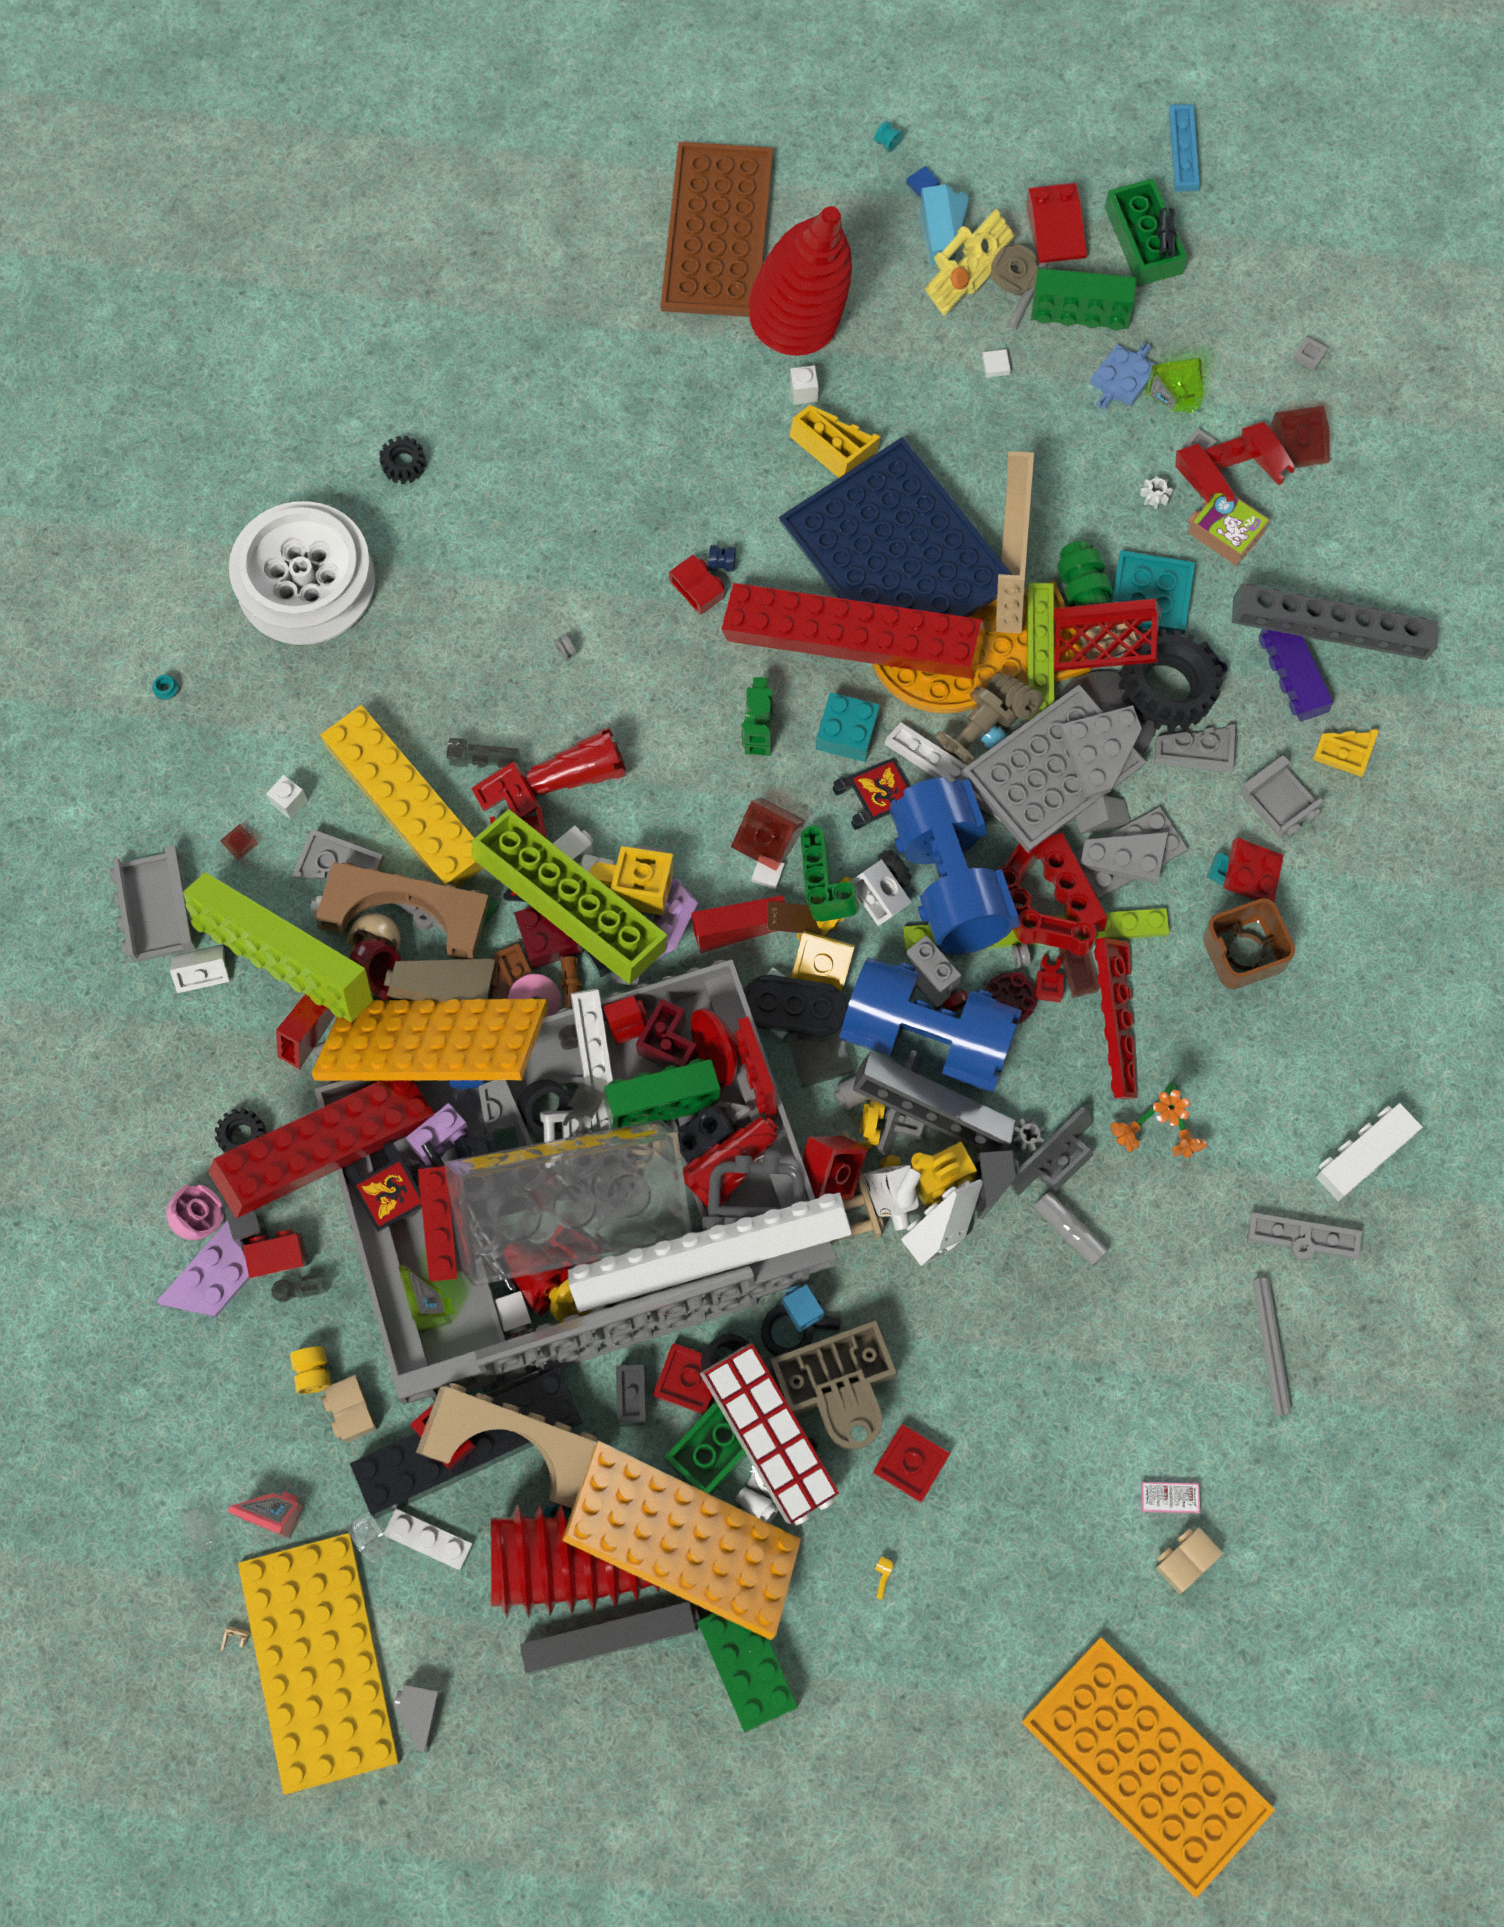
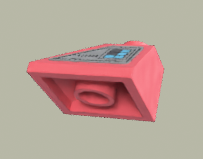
(270, 1512)

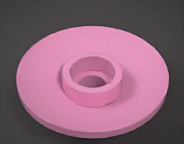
(537, 986)

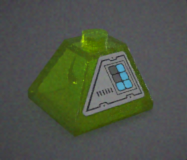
(1177, 384)
(426, 1301)

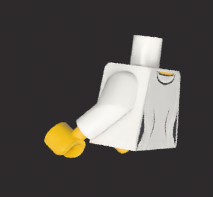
(894, 1187)

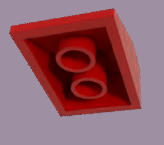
(1056, 222)

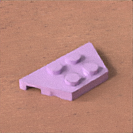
(676, 915)
(210, 1278)

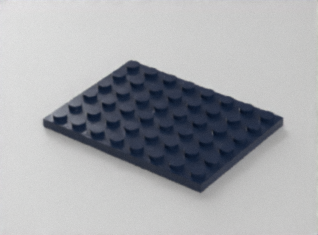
(896, 538)

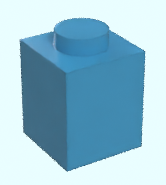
(802, 1307)

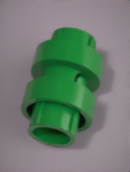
(1082, 572)

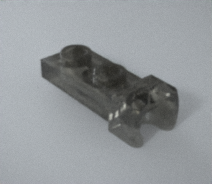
(462, 753)

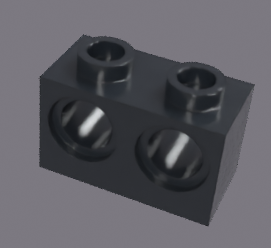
(702, 1129)

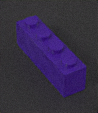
(1297, 674)

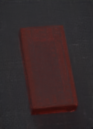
(1078, 973)

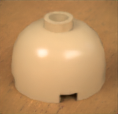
(374, 926)

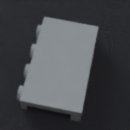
(153, 906)

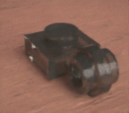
(308, 1286)

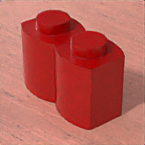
(697, 584)
(626, 1019)

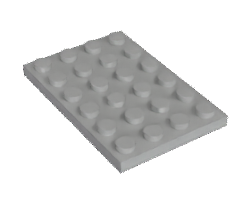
(1031, 776)

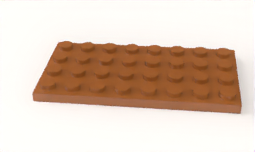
(716, 228)

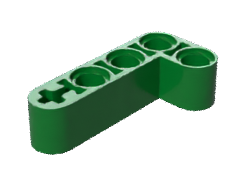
(823, 898)

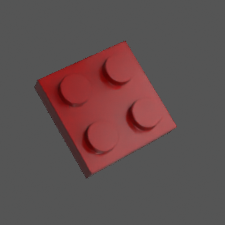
(1253, 870)
(681, 1380)
(911, 1463)

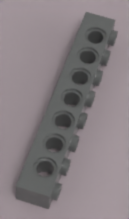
(1334, 621)

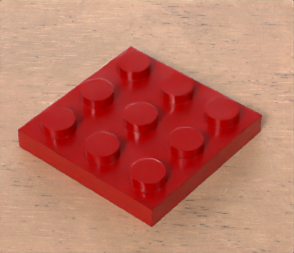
(757, 1073)

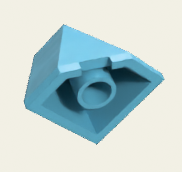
(941, 217)

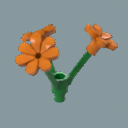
(1170, 1108)

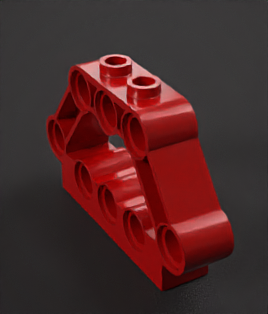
(1050, 929)

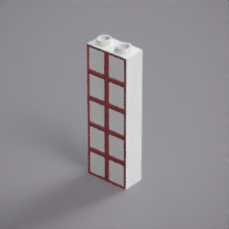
(770, 1434)

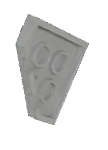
(1100, 747)

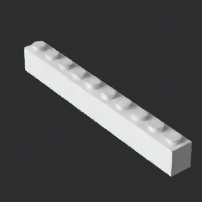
(708, 1252)

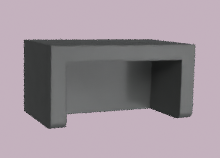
(246, 1226)
(631, 1395)

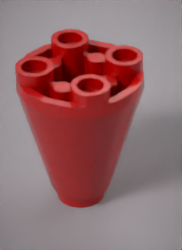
(538, 1286)

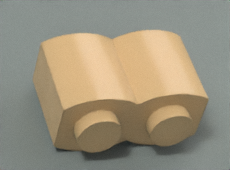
(349, 1409)
(1188, 1560)

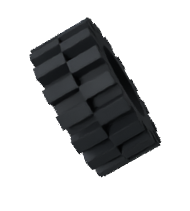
(399, 447)
(233, 1120)

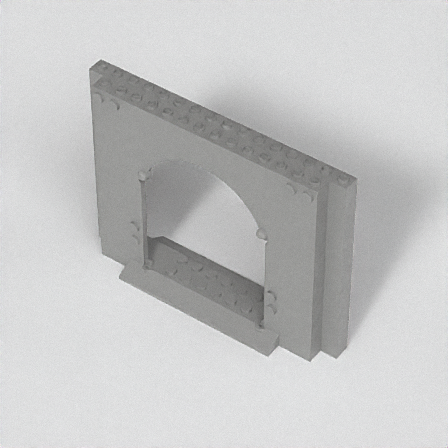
(474, 1347)

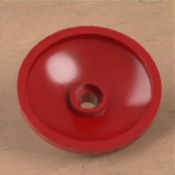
(715, 1043)

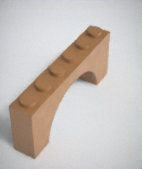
(357, 889)

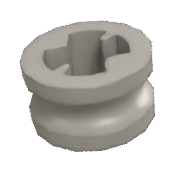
(564, 647)
(1021, 955)

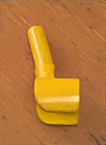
(885, 1567)

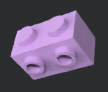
(441, 1130)

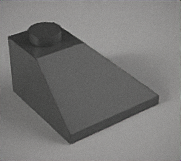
(997, 1173)

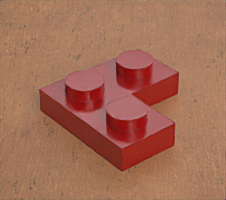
(510, 786)

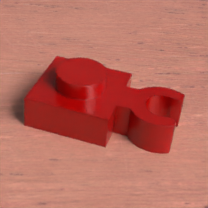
(1049, 983)

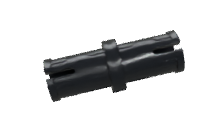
(1167, 233)

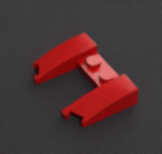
(1256, 442)

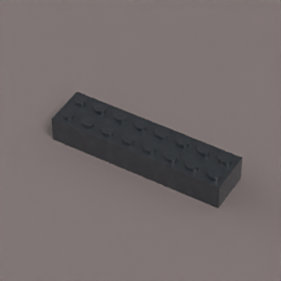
(401, 1476)

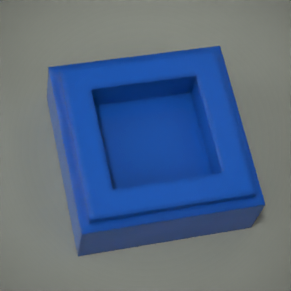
(922, 179)

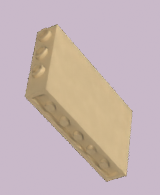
(1015, 542)

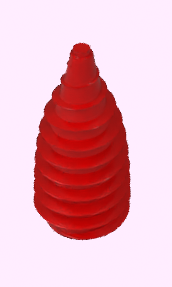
(803, 286)
(539, 1568)

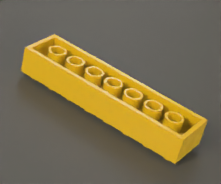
(402, 797)

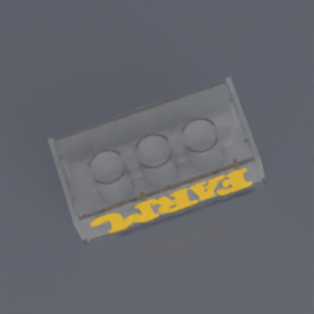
(567, 1201)

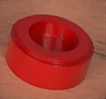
(956, 1001)

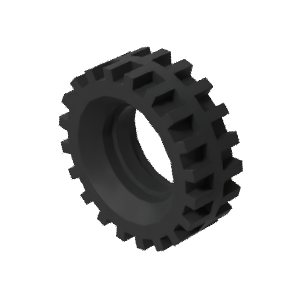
(1190, 661)

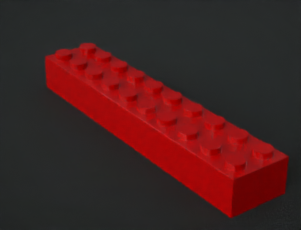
(854, 630)

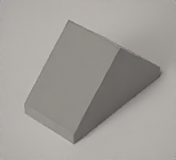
(1103, 815)

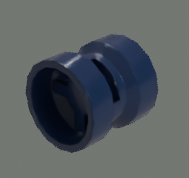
(722, 558)

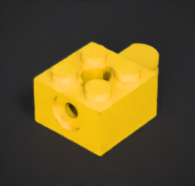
(641, 869)
(948, 1170)

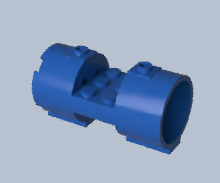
(966, 905)
(884, 1006)

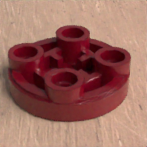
(1014, 991)

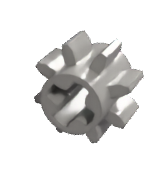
(1034, 1132)

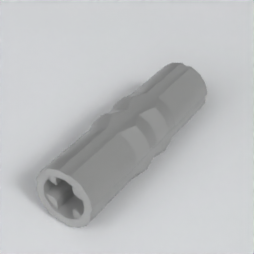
(1070, 1228)

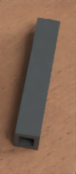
(609, 1637)

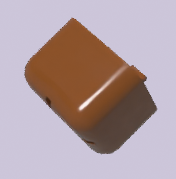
(1268, 916)

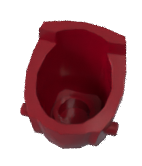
(376, 959)

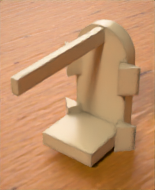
(231, 1631)

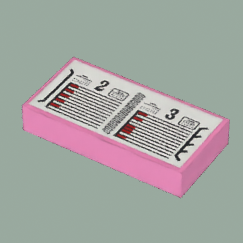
(1170, 1497)

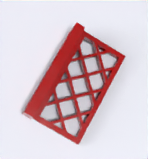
(1110, 615)

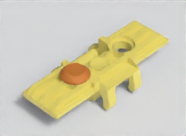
(967, 275)

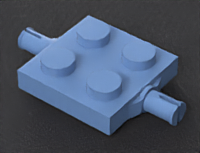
(1122, 375)

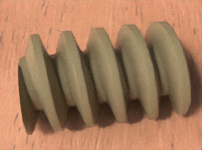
(1016, 695)

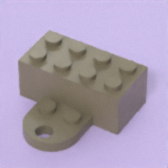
(839, 1381)

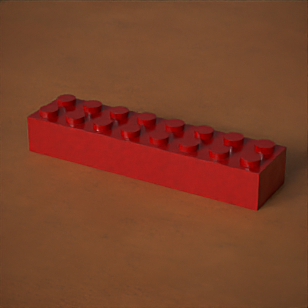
(318, 1144)

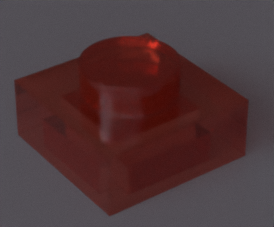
(238, 842)

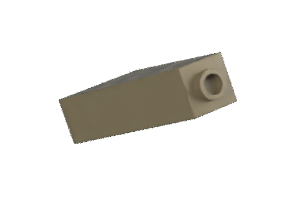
(440, 979)

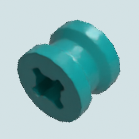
(888, 136)

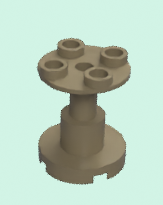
(981, 720)

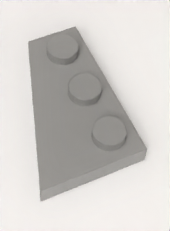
(1199, 750)
(323, 850)

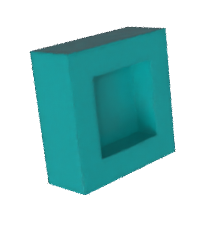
(1218, 868)

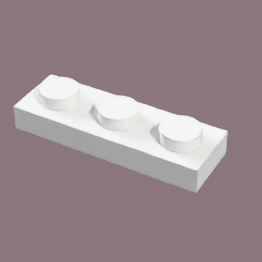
(428, 1539)

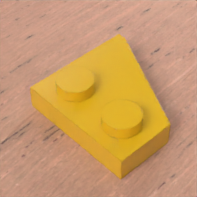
(1346, 750)

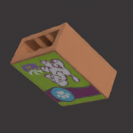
(1228, 527)

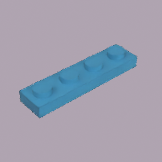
(1184, 148)

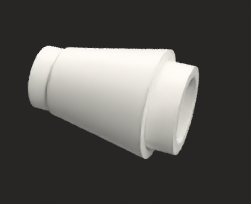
(757, 1505)

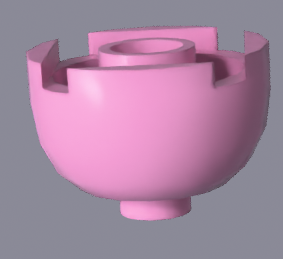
(194, 1212)

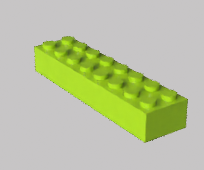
(569, 896)
(278, 947)

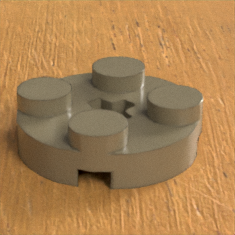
(1006, 278)

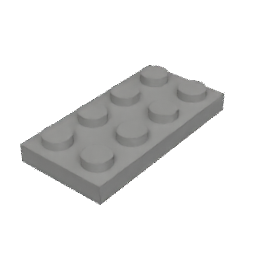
(1151, 823)

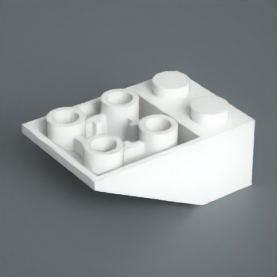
(944, 1223)

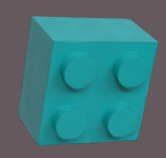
(847, 727)

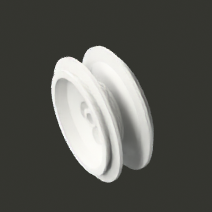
(312, 533)

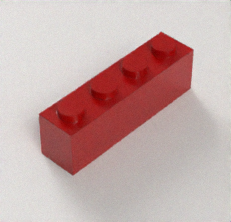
(437, 1224)

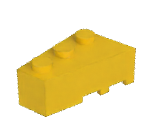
(831, 441)

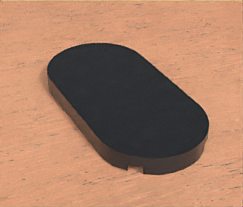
(796, 1005)

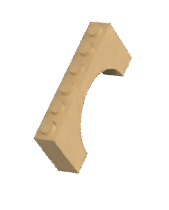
(460, 1416)

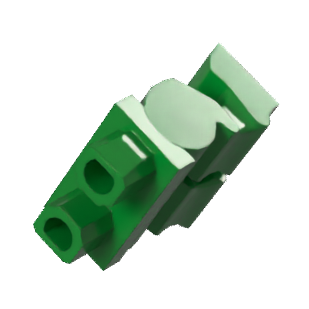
(758, 718)

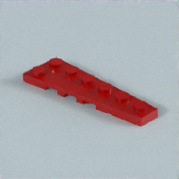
(1113, 968)

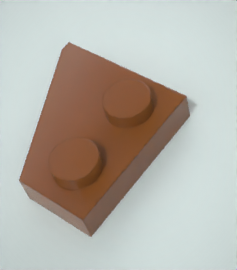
(508, 968)

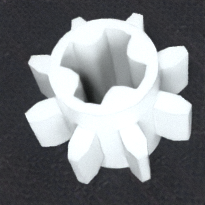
(1156, 492)

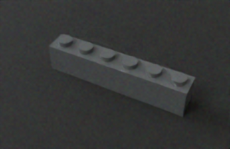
(933, 1104)

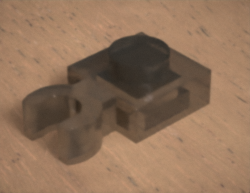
(584, 1102)

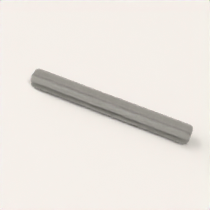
(1272, 1347)

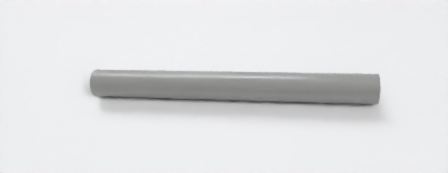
(1023, 303)

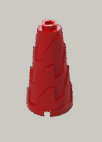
(588, 762)
(746, 1141)

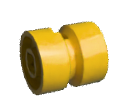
(310, 1369)

